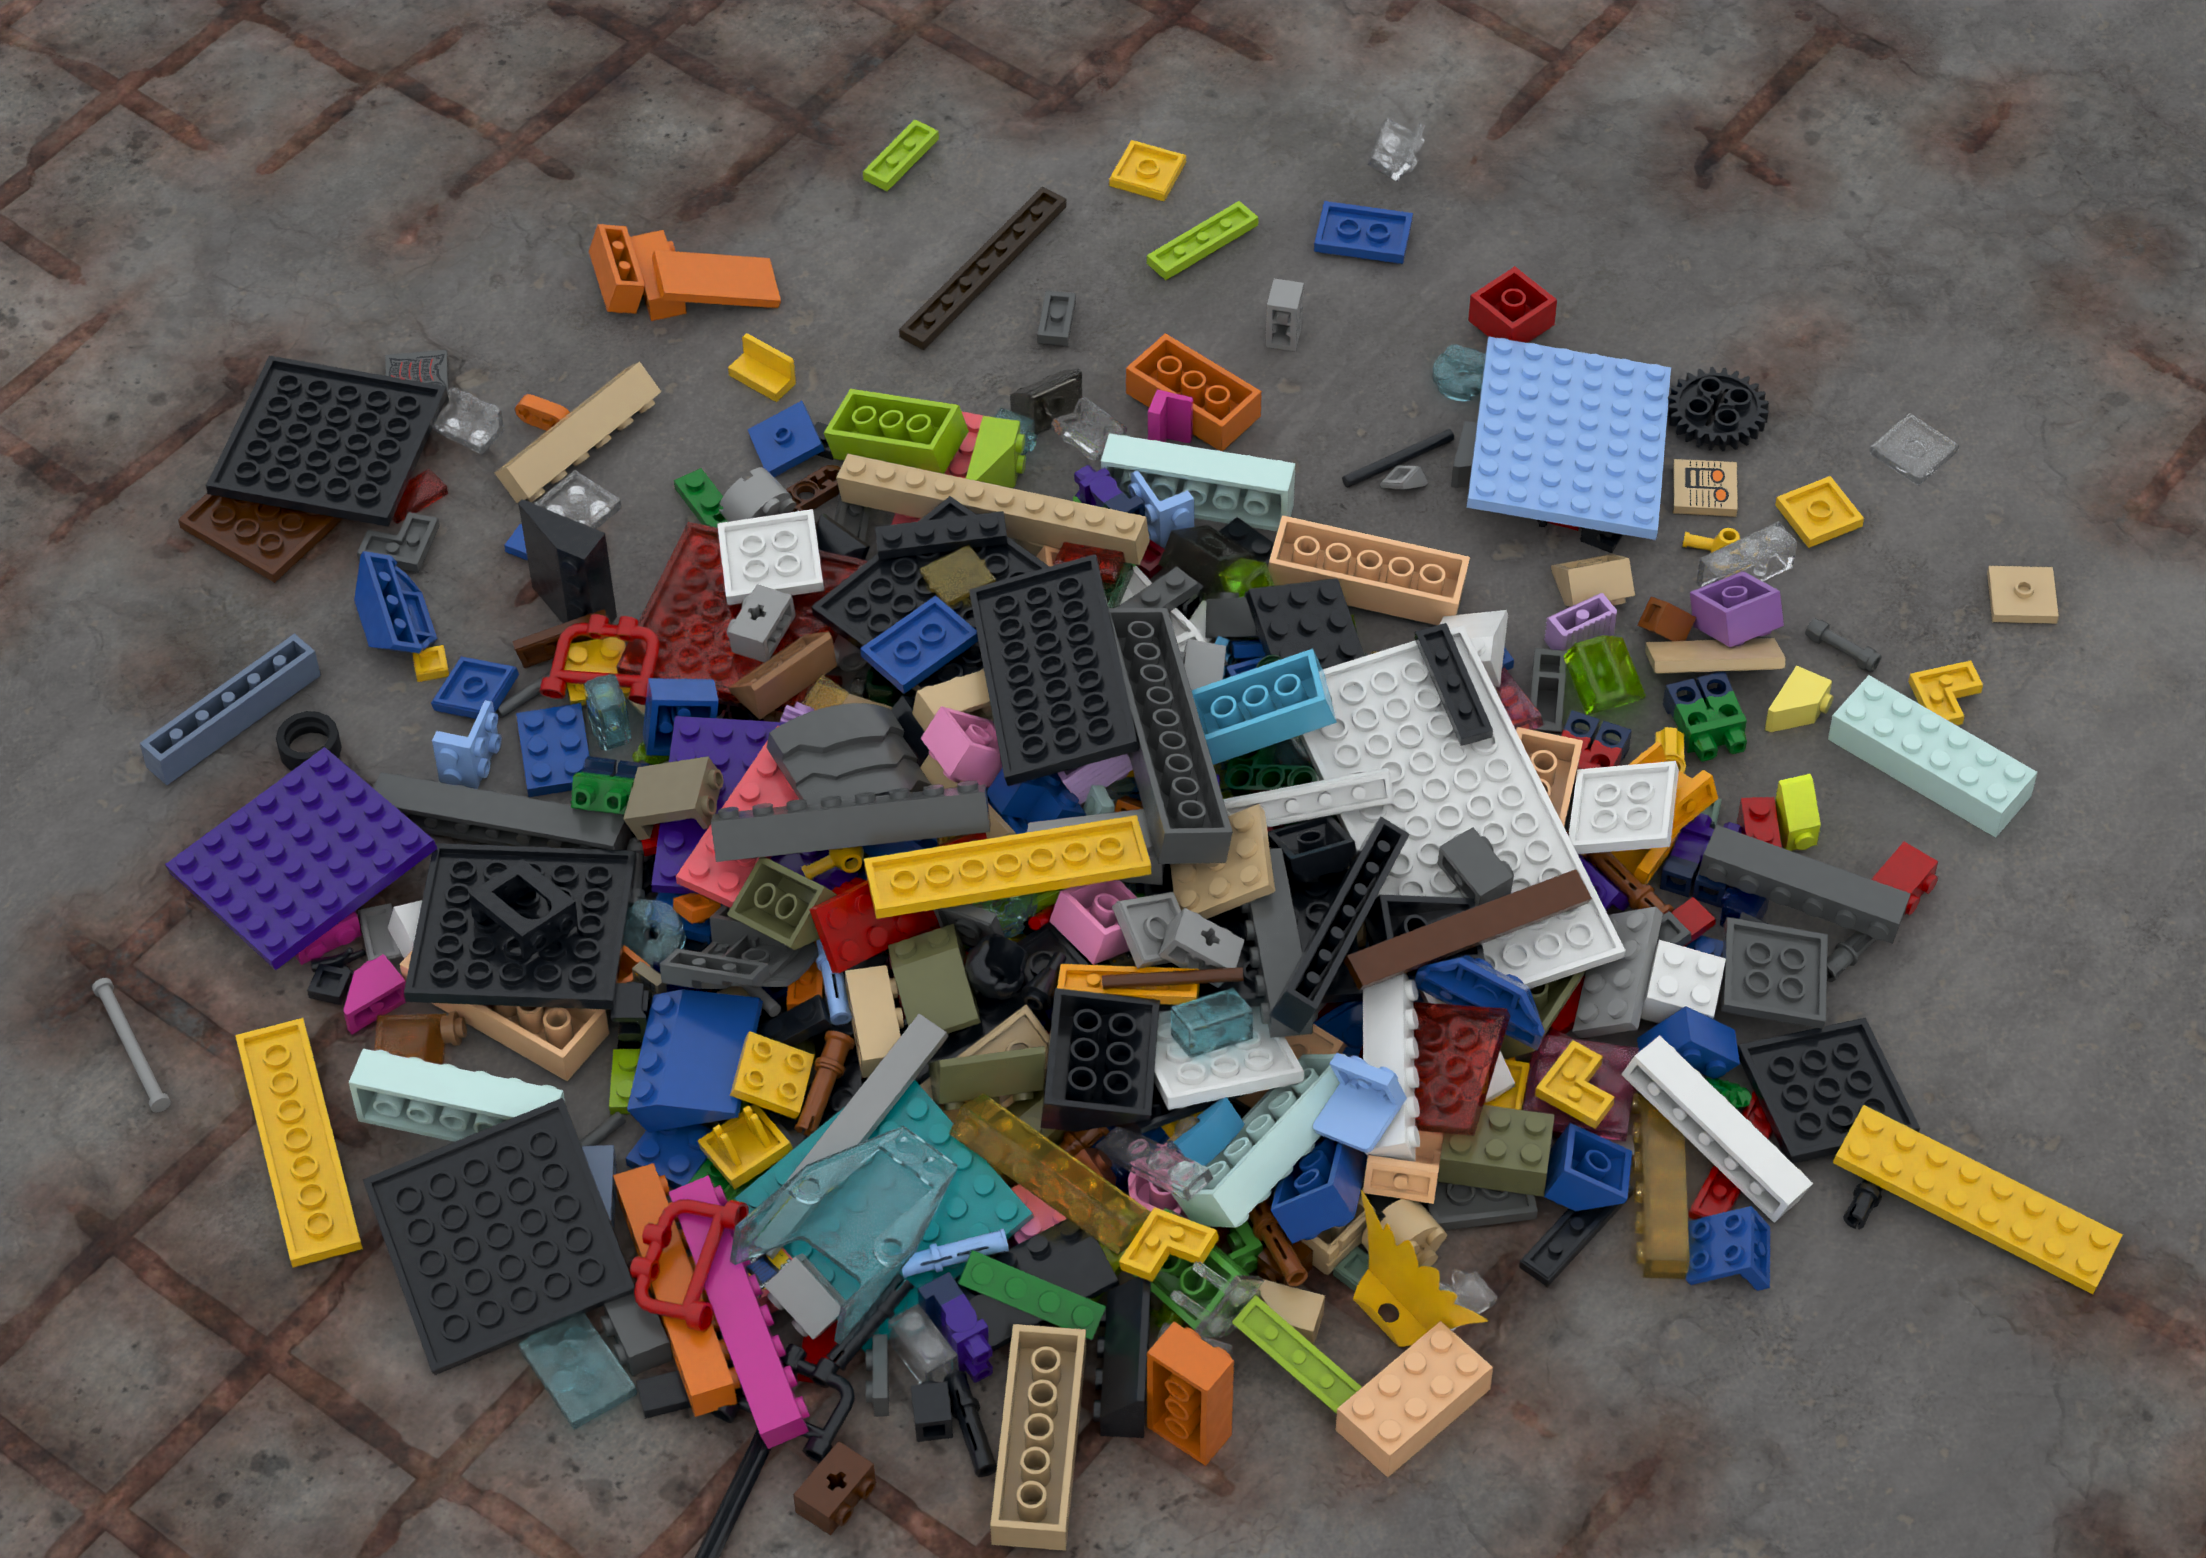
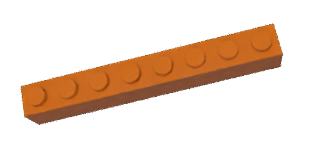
(697, 1353)

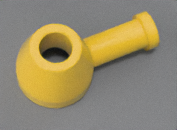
(1724, 538)
(836, 858)

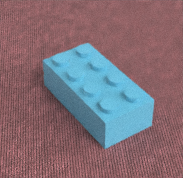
(1264, 706)

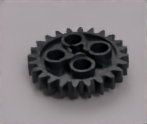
(1735, 420)

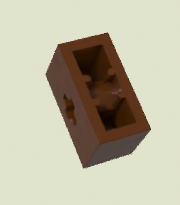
(835, 1488)

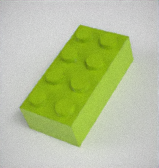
(897, 430)

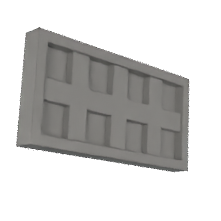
(1616, 990)

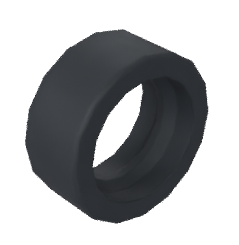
(302, 724)

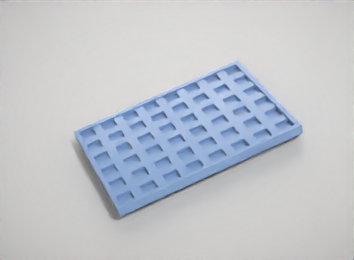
(1570, 438)

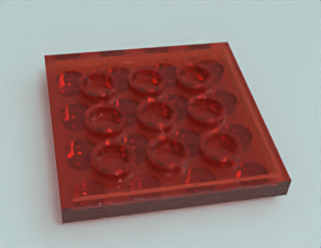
(1455, 1063)

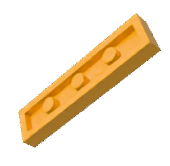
(1089, 979)

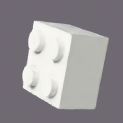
(1682, 979)

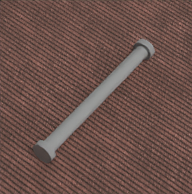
(104, 989)

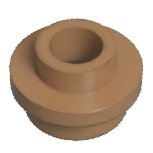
(453, 1028)

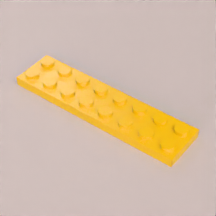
(1007, 866)
(298, 1143)
(1978, 1199)

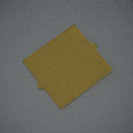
(956, 574)

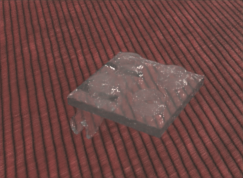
(1237, 1296)

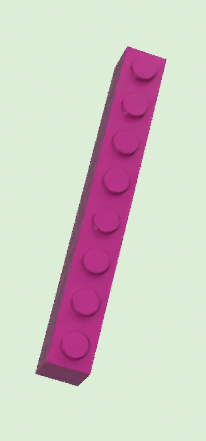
(745, 1325)

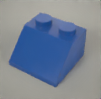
(1587, 1171)

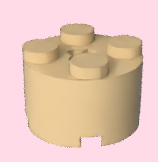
(1414, 1223)

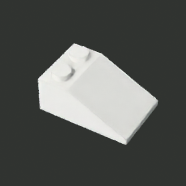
(1488, 636)

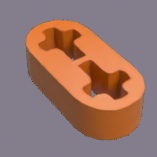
(539, 412)

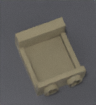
(673, 793)

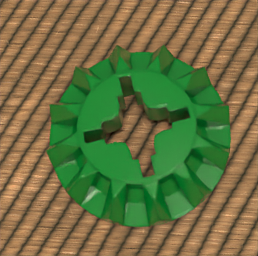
(1733, 1092)

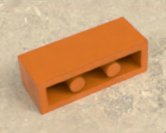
(644, 247)
(616, 269)

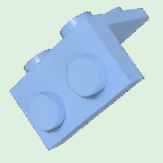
(1163, 515)
(467, 759)
(1360, 1104)

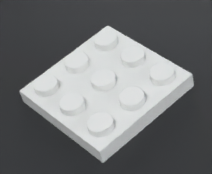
(770, 552)
(1623, 807)

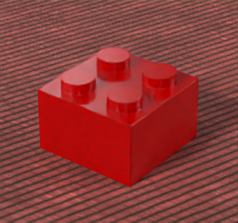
(1512, 308)

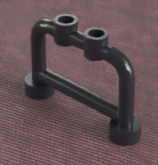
(823, 1375)

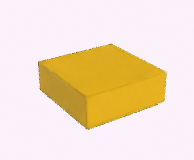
(430, 664)

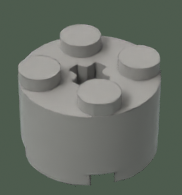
(756, 497)

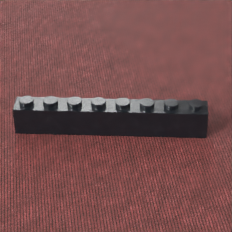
(1339, 925)

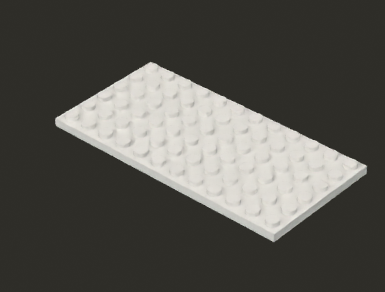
(1396, 721)

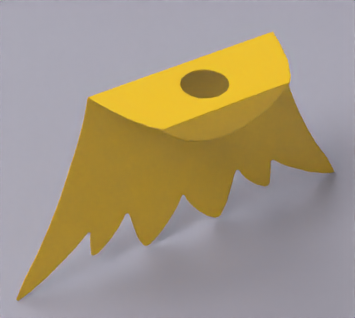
(1399, 1281)

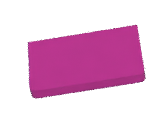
(1170, 417)

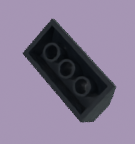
(1057, 1255)
(1125, 1360)

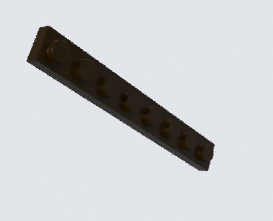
(982, 268)

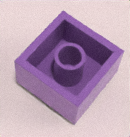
(1737, 609)

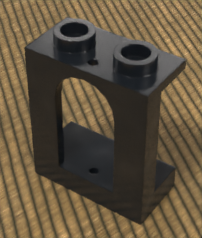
(499, 892)

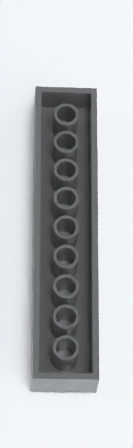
(1173, 760)

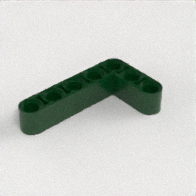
(1255, 771)

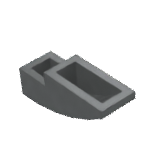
(1549, 688)

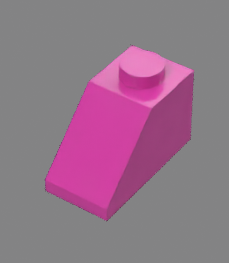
(373, 992)

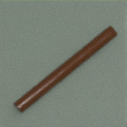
(1172, 978)

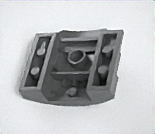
(845, 753)
(737, 959)

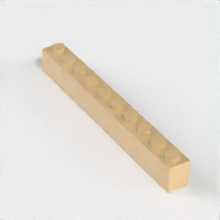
(1026, 514)

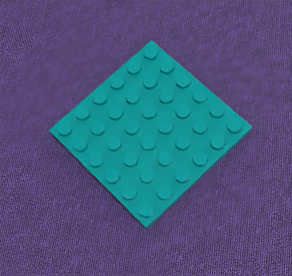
(972, 1206)

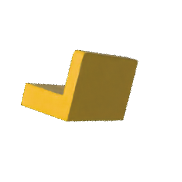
(763, 368)

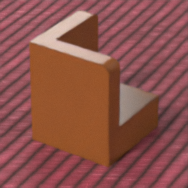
(1666, 620)

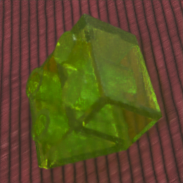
(1603, 673)

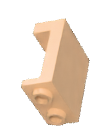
(1406, 1178)

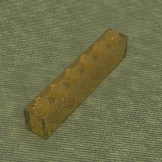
(1049, 1172)
(1660, 1192)

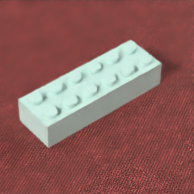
(1219, 481)
(1932, 756)
(437, 1097)
(1265, 1149)

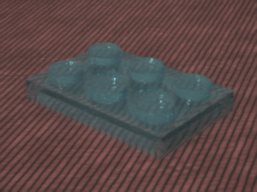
(578, 1370)

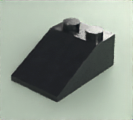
(1400, 914)

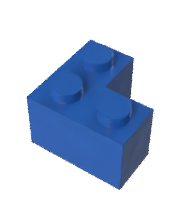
(670, 699)
(1035, 799)
(1699, 1040)

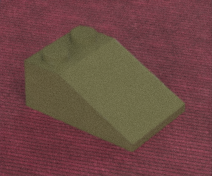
(934, 979)

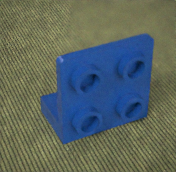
(1730, 1246)

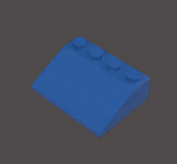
(691, 1058)

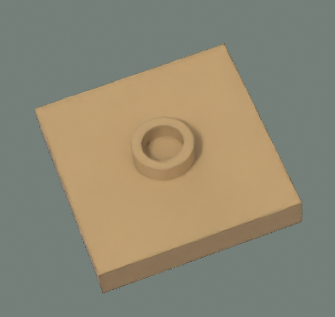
(2022, 594)

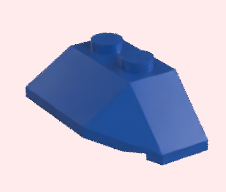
(391, 606)
(1477, 984)

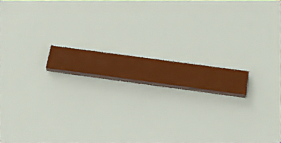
(1467, 929)

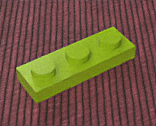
(901, 155)

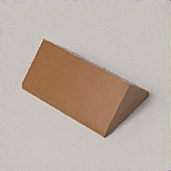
(786, 674)

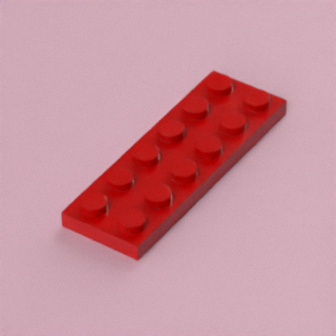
(850, 925)

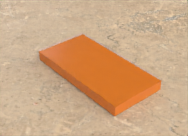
(716, 279)

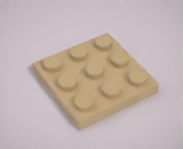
(1243, 878)

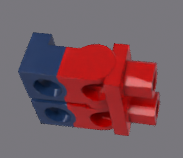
(1596, 748)

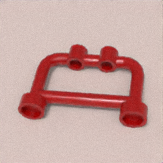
(599, 628)
(659, 1235)

